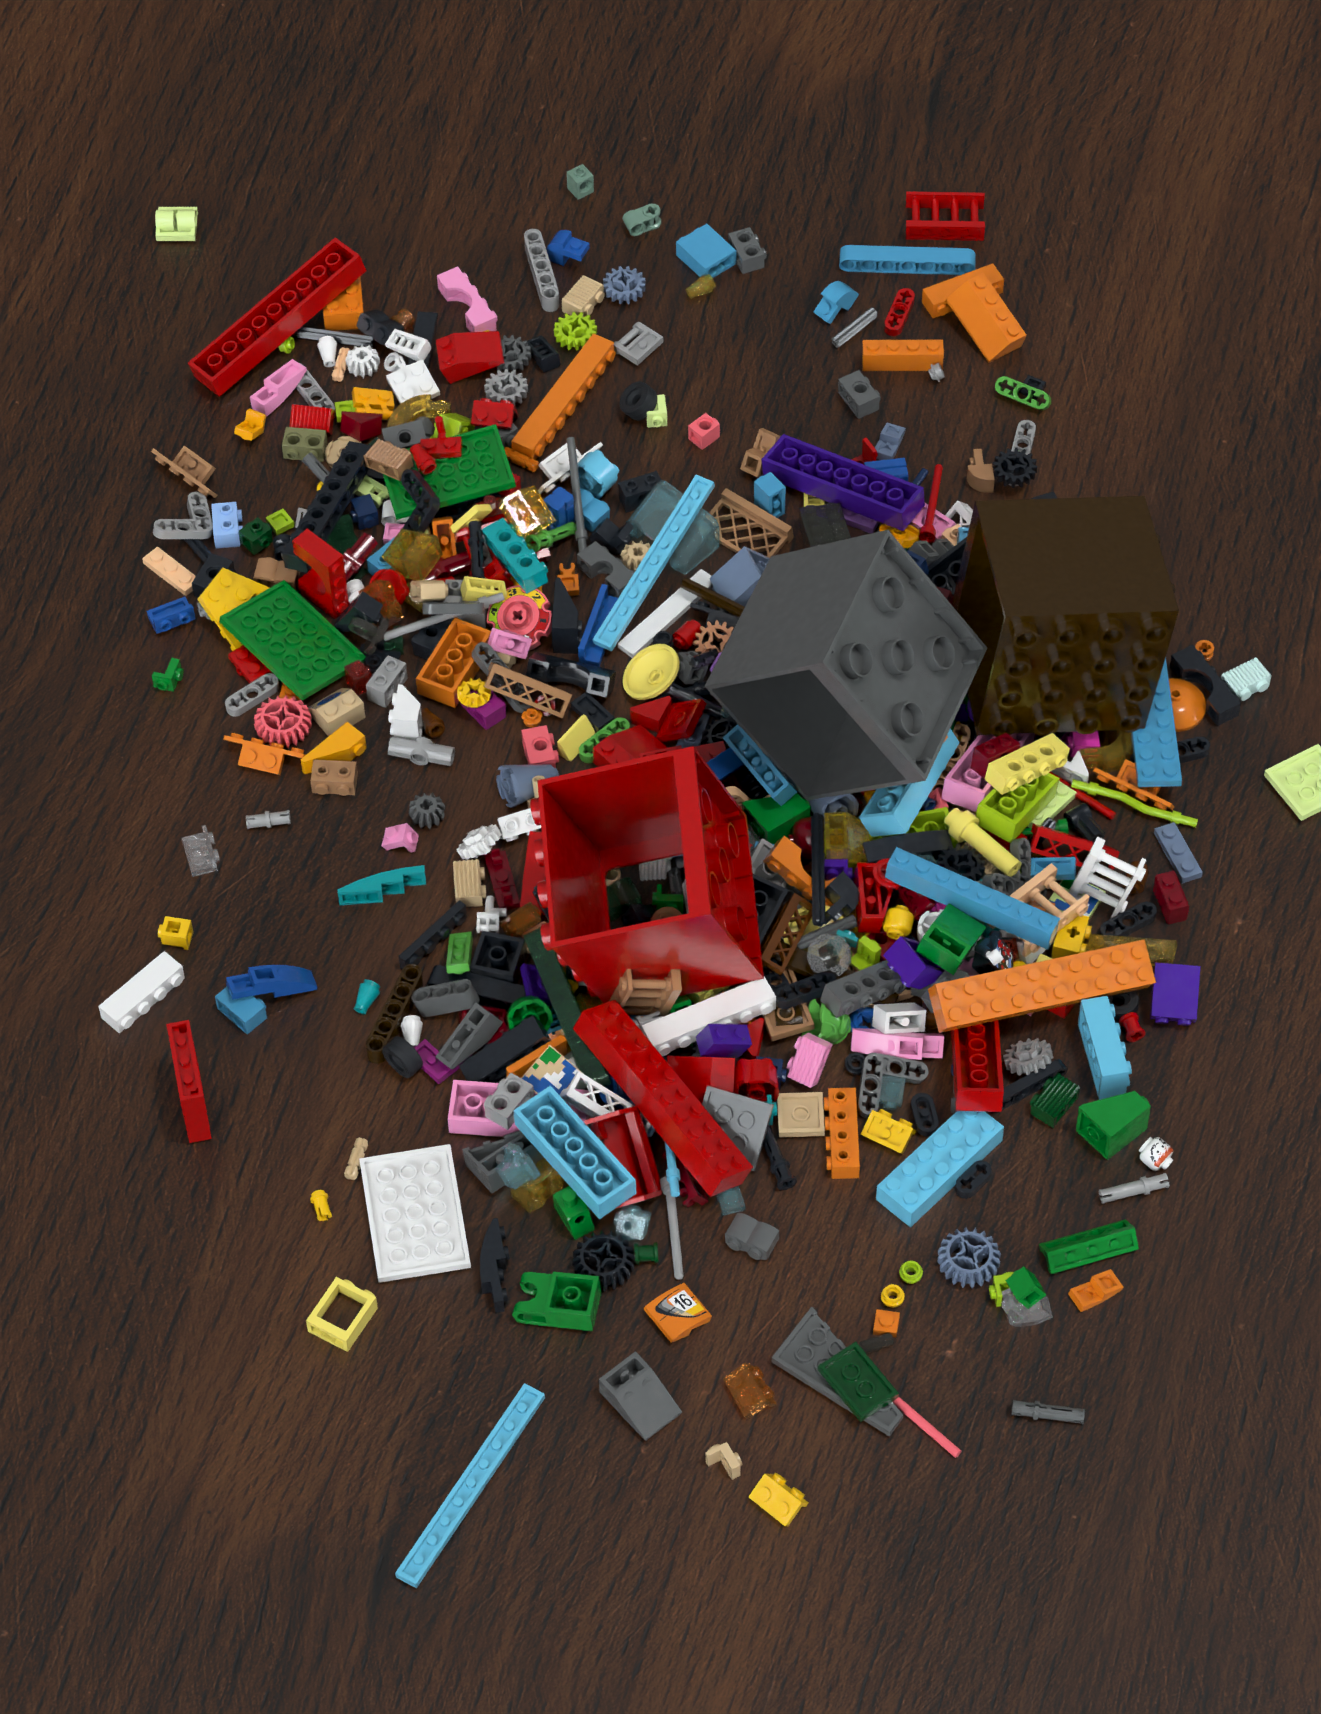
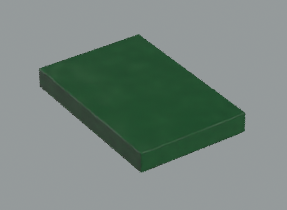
(858, 1381)

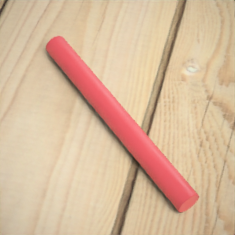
(927, 1427)

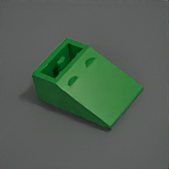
(950, 938)

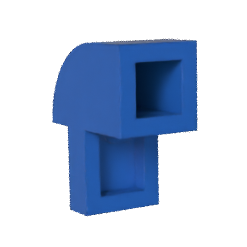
(566, 246)

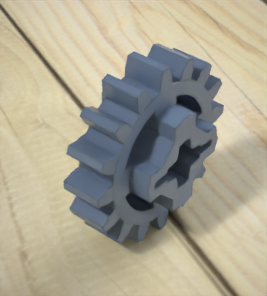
(624, 285)

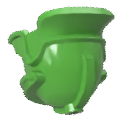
(827, 1025)

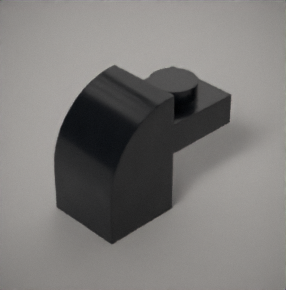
(611, 536)
(843, 895)

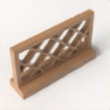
(758, 518)

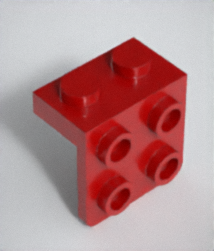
(490, 413)

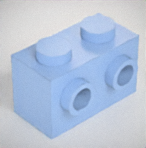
(226, 524)

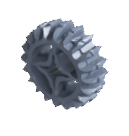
(965, 1269)

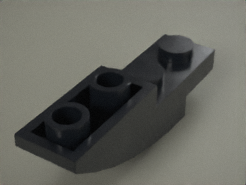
(492, 1264)

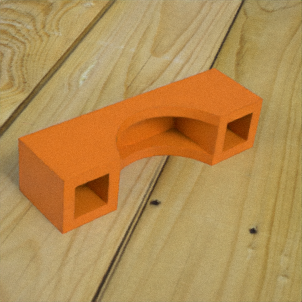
(786, 861)

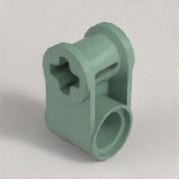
(641, 221)

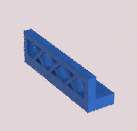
(588, 651)

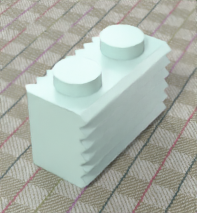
(1247, 679)

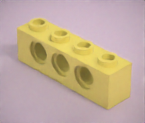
(1027, 764)

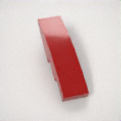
(532, 872)

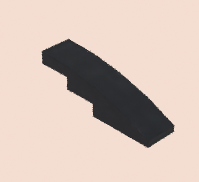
(426, 328)
(919, 842)

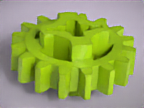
(574, 330)

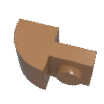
(980, 475)

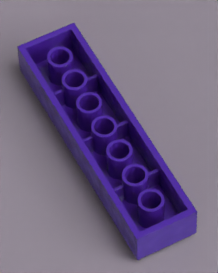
(844, 482)

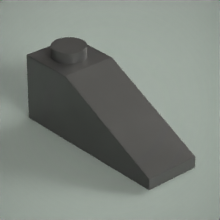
(469, 1036)

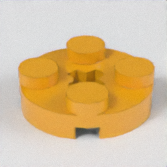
(906, 537)

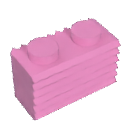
(808, 1060)

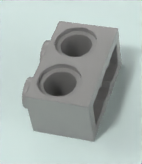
(386, 681)
(510, 1101)

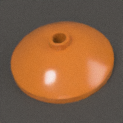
(1188, 706)

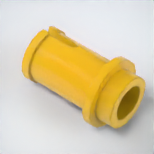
(319, 1199)

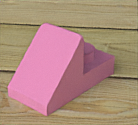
(509, 643)

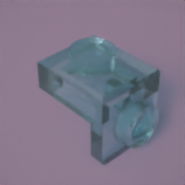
(892, 1092)

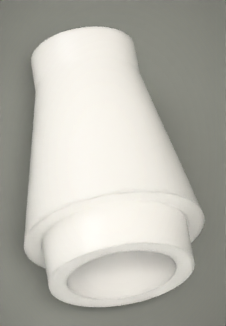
(327, 348)
(412, 1029)

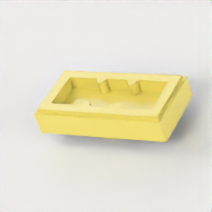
(476, 513)

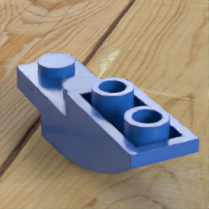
(264, 979)

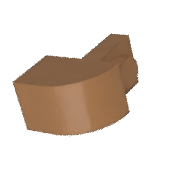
(752, 459)

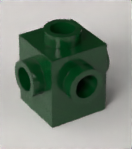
(256, 535)

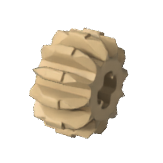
(634, 554)

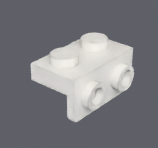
(516, 824)

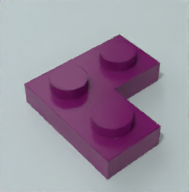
(431, 1065)

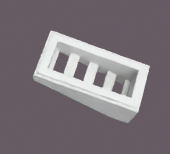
(417, 353)

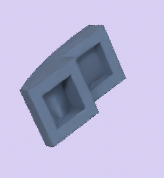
(889, 441)

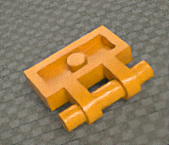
(373, 401)

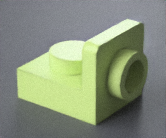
(658, 416)

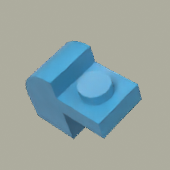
(835, 296)

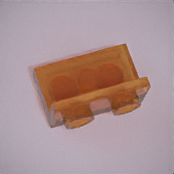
(749, 1389)

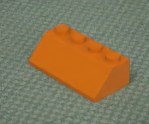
(986, 318)

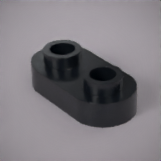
(924, 1116)

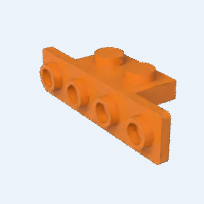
(260, 756)
(1127, 780)

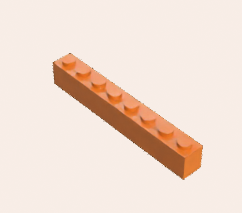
(564, 397)

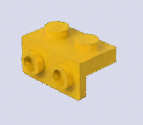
(778, 1498)

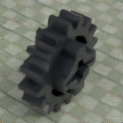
(1014, 467)
(962, 862)

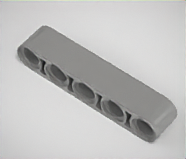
(541, 270)

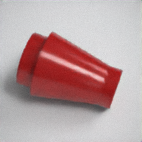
(423, 460)

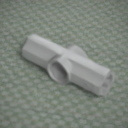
(421, 751)

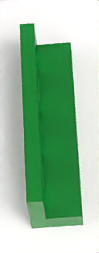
(1089, 1246)

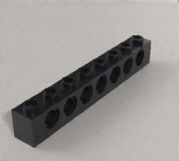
(330, 500)

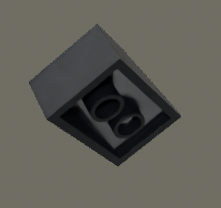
(565, 622)

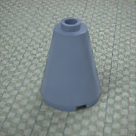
(516, 781)
(833, 804)

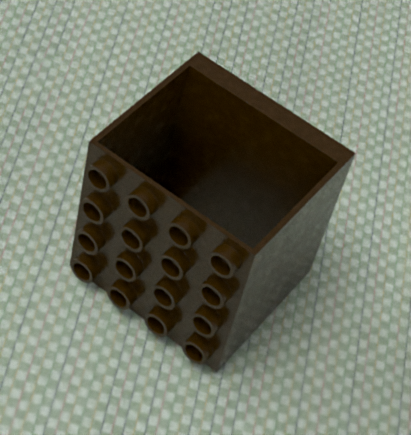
(1068, 614)

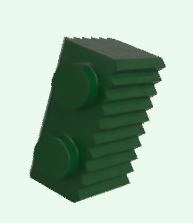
(1054, 1100)

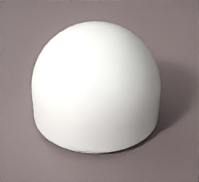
(391, 357)

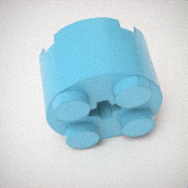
(597, 473)

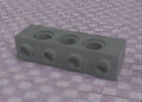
(861, 989)

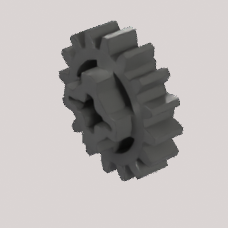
(512, 353)

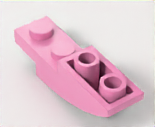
(897, 1044)

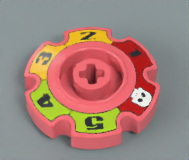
(532, 608)

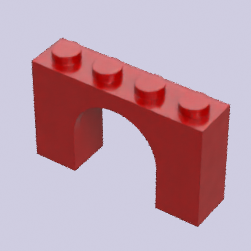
(326, 581)

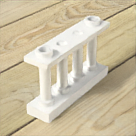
(1092, 865)

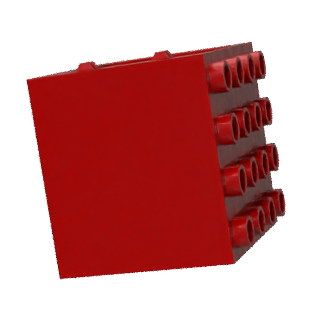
(637, 816)

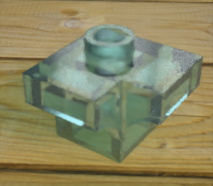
(516, 1167)

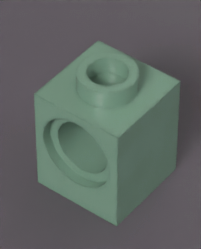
(580, 182)

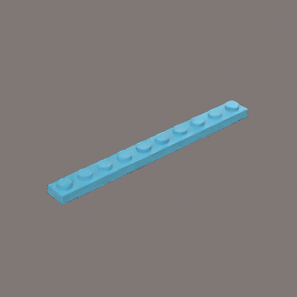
(653, 563)
(470, 1486)

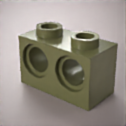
(301, 441)

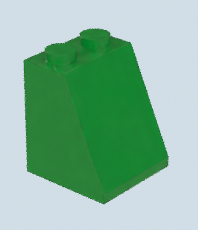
(772, 820)
(1113, 1122)

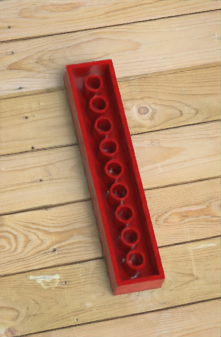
(277, 316)
(662, 1098)

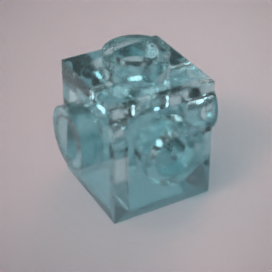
(632, 1222)

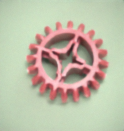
(293, 716)

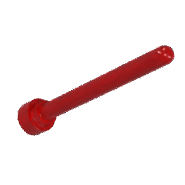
(927, 531)

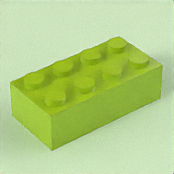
(1013, 811)

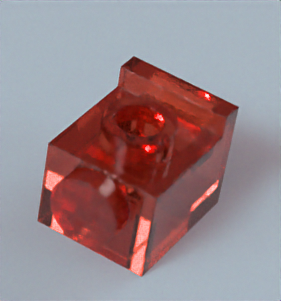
(357, 676)

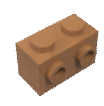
(334, 777)

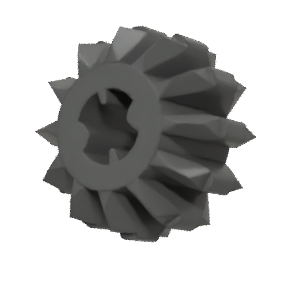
(426, 810)

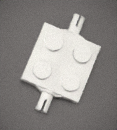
(411, 380)

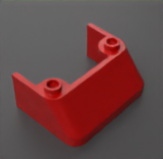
(628, 1141)

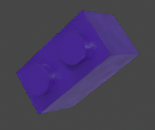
(723, 1040)

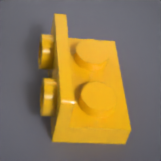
(887, 1131)

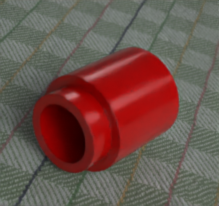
(685, 635)

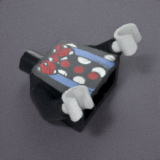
(992, 954)

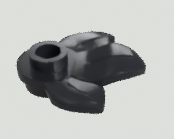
(378, 656)

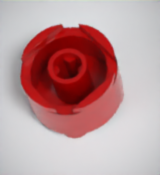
(756, 1079)

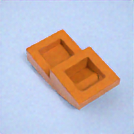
(1096, 1291)

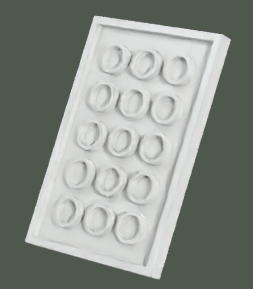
(414, 1213)

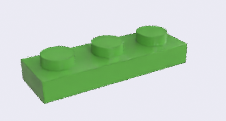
(459, 953)

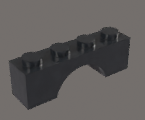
(1191, 666)
(556, 669)

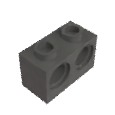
(748, 251)

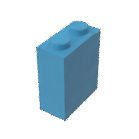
(706, 252)

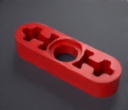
(899, 305)

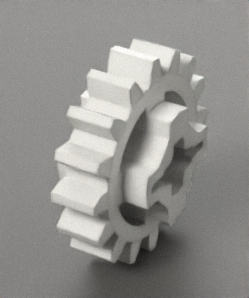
(479, 842)

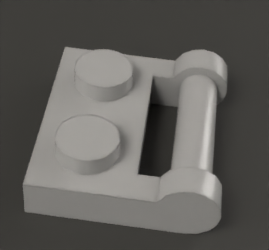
(641, 346)

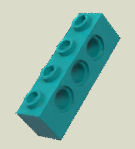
(515, 555)

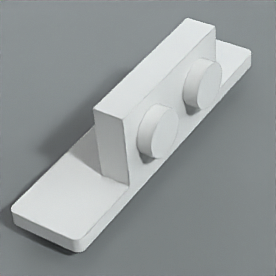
(557, 466)

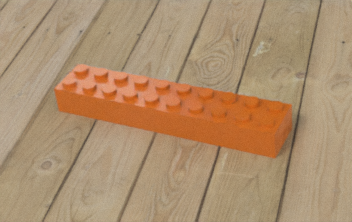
(1041, 985)

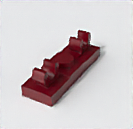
(501, 879)
(693, 1188)

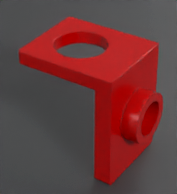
(868, 452)

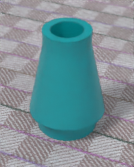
(367, 994)

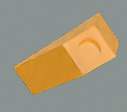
(339, 746)

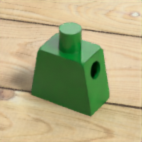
(569, 1208)

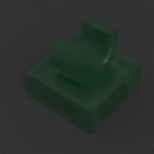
(396, 643)

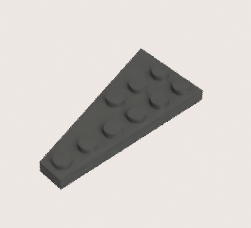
(812, 1345)

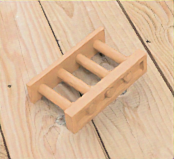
(1032, 891)

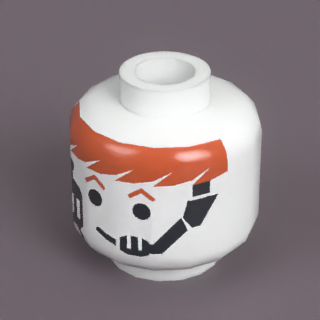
(1156, 1154)

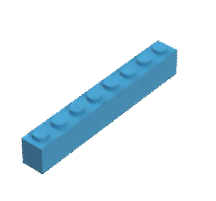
(972, 898)

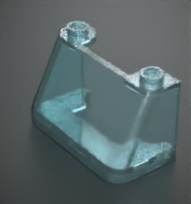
(654, 511)

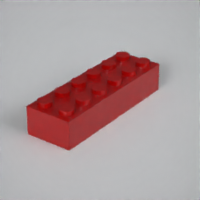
(977, 1068)

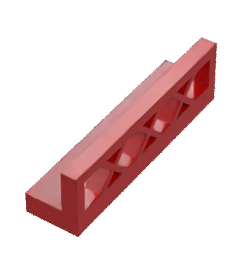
(1064, 838)

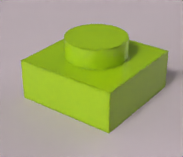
(343, 406)
(280, 521)

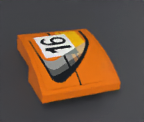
(677, 1312)

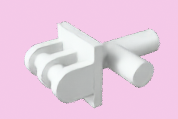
(489, 919)

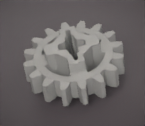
(506, 387)
(1028, 1056)

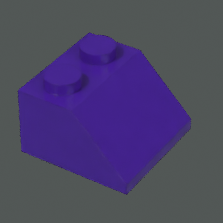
(913, 967)

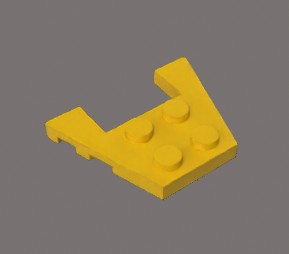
(226, 593)

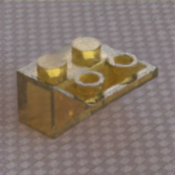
(526, 511)
(413, 554)
(845, 837)
(534, 1193)

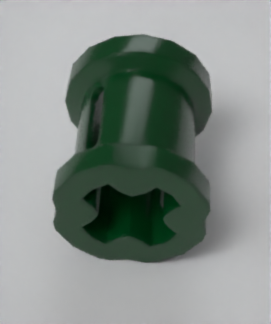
(646, 1253)

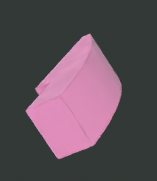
(277, 387)

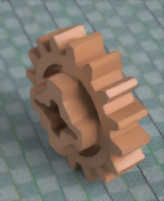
(711, 630)

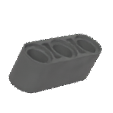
(445, 998)

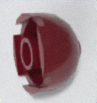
(801, 837)

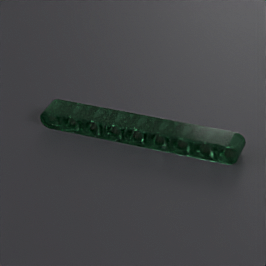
(565, 1006)

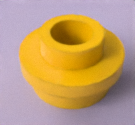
(892, 1290)

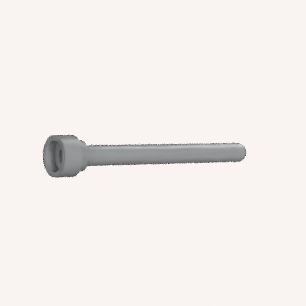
(674, 1229)

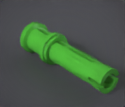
(545, 538)

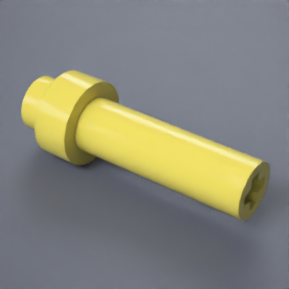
(964, 827)

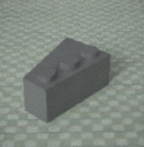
(484, 1159)

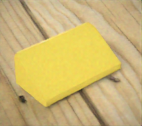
(576, 735)

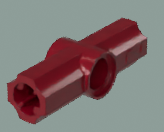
(356, 556)
(449, 566)

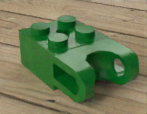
(559, 1300)

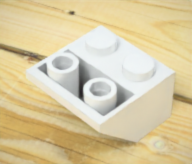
(406, 715)

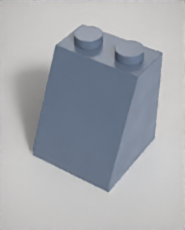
(739, 575)

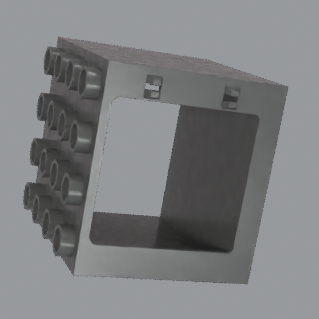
(847, 666)

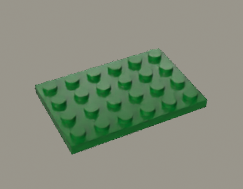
(477, 473)
(292, 639)

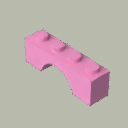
(456, 287)

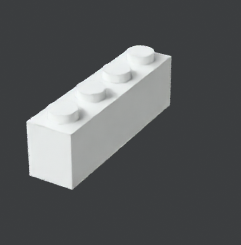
(141, 992)

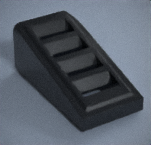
(544, 355)

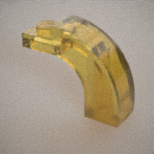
(418, 407)
(1109, 757)

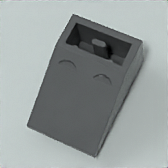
(639, 1396)

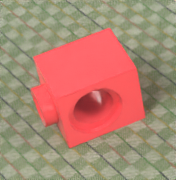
(704, 431)

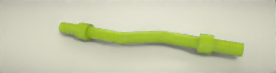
(1093, 789)

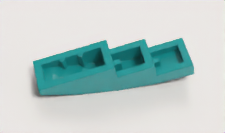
(385, 883)

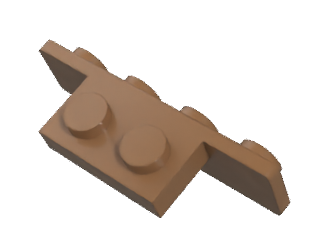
(192, 466)

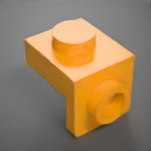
(251, 426)

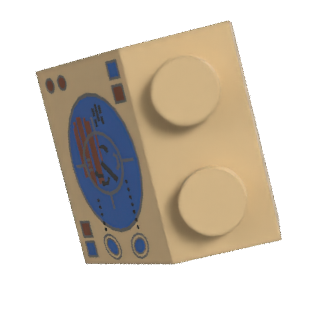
(337, 710)

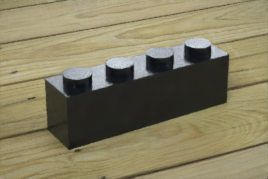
(491, 1062)

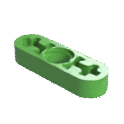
(1038, 393)
(608, 730)

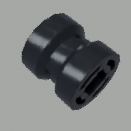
(278, 543)

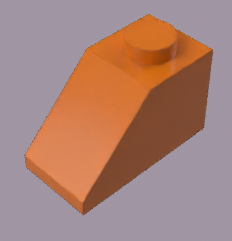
(446, 537)

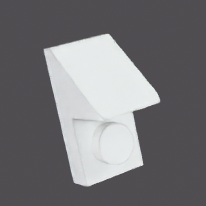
(1073, 770)

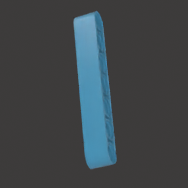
(907, 259)

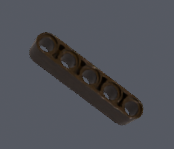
(394, 1004)

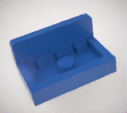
(171, 615)

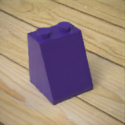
(1175, 993)

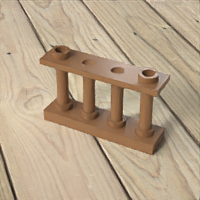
(648, 995)

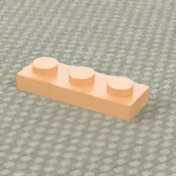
(170, 570)

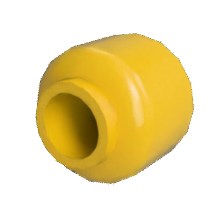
(898, 922)

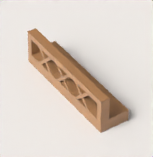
(527, 681)

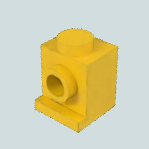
(176, 932)

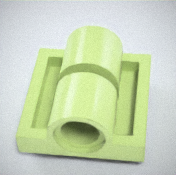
(176, 223)

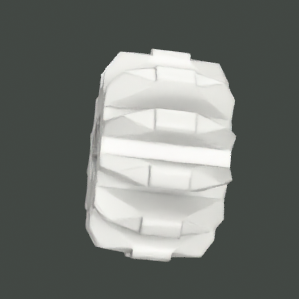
(362, 361)

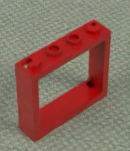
(189, 1081)

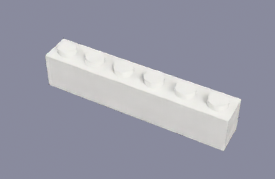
(730, 1007)

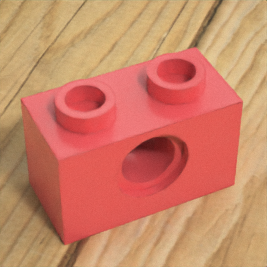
(539, 739)

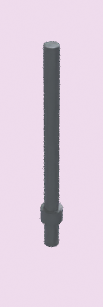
(581, 534)

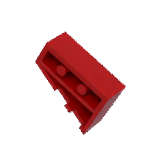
(872, 899)

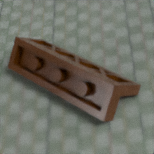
(781, 925)

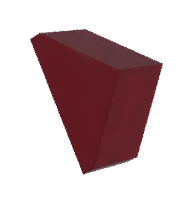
(361, 425)

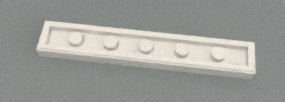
(662, 617)

